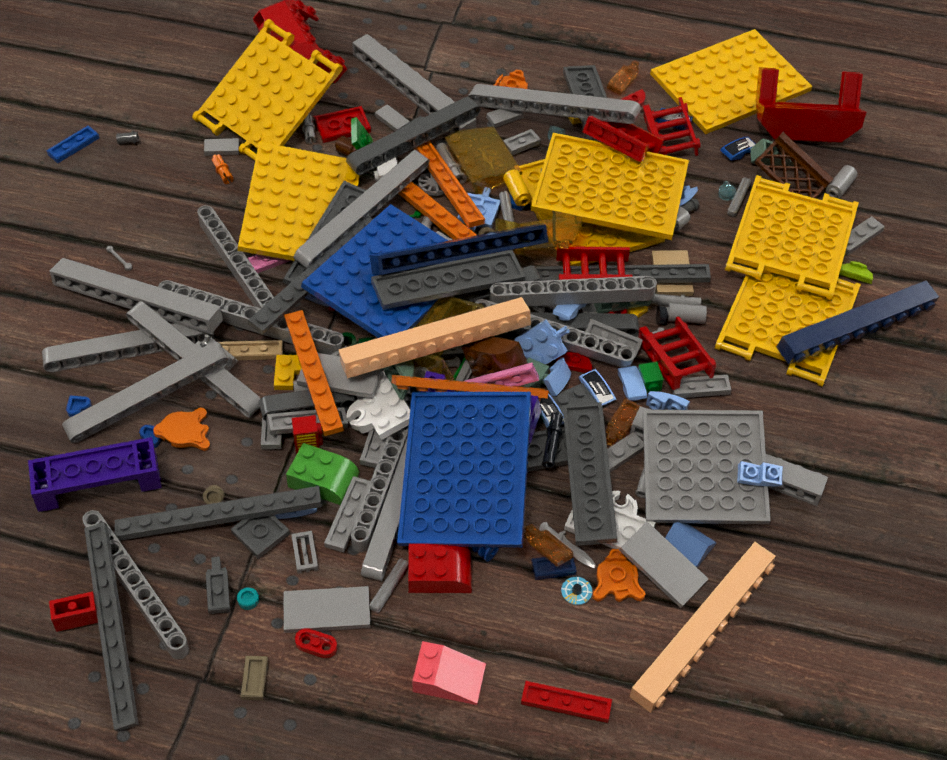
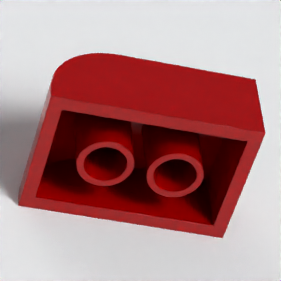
(439, 569)

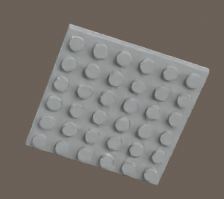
(694, 466)

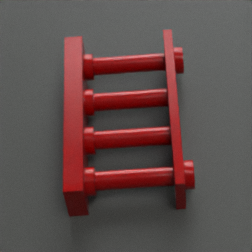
(655, 127)
(623, 137)
(586, 254)
(666, 363)

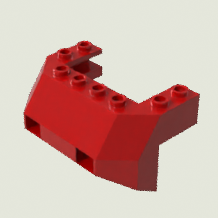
(292, 18)
(810, 120)

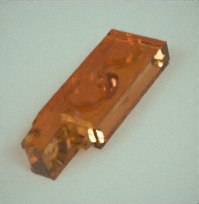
(623, 78)
(621, 421)
(548, 545)

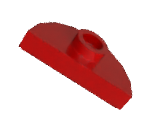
(638, 96)
(577, 362)

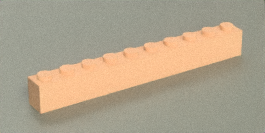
(434, 337)
(702, 628)

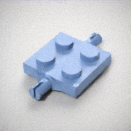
(486, 205)
(543, 342)

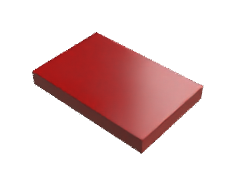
(338, 123)

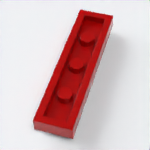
(566, 701)

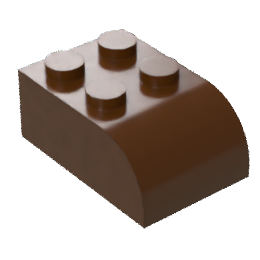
(493, 355)

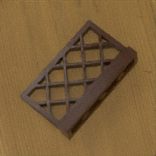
(801, 162)

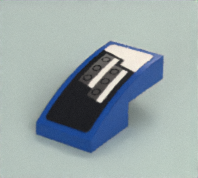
(737, 148)

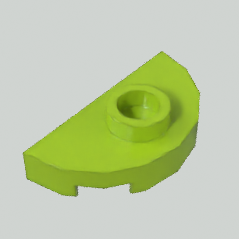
(856, 271)

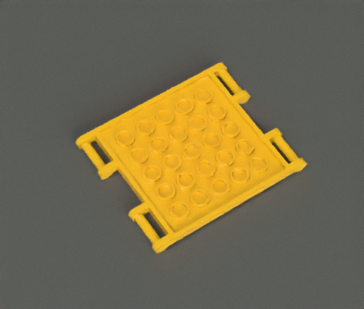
(267, 91)
(793, 236)
(773, 309)

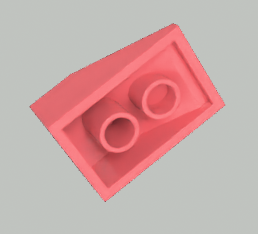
(448, 674)

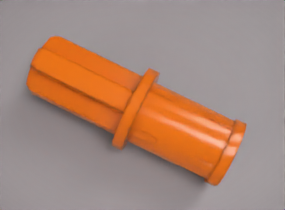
(222, 169)

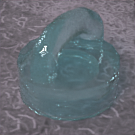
(553, 129)
(726, 191)

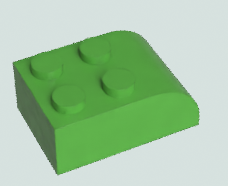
(322, 469)

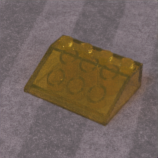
(481, 157)

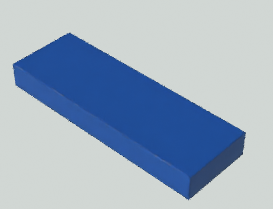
(73, 144)

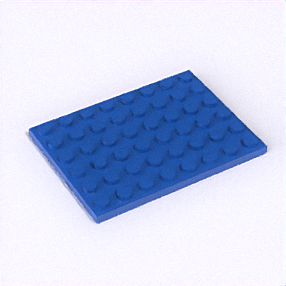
(346, 276)
(466, 469)

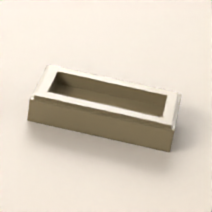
(254, 678)

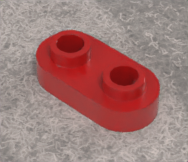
(317, 643)

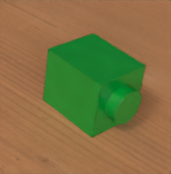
(651, 376)

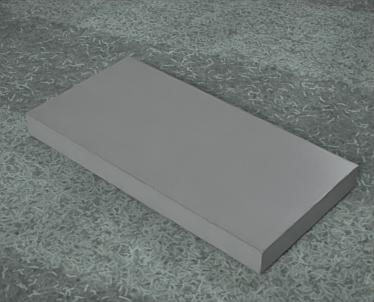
(361, 385)
(663, 564)
(326, 609)

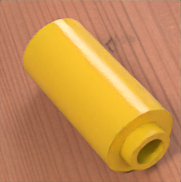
(517, 187)

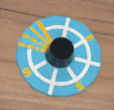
(576, 590)

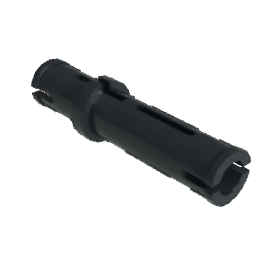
(553, 433)

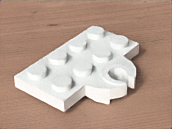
(383, 412)
(625, 517)

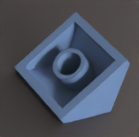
(690, 542)

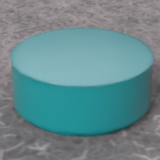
(248, 598)

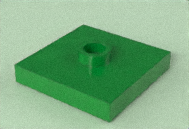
(359, 135)

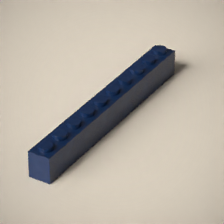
(458, 249)
(857, 322)

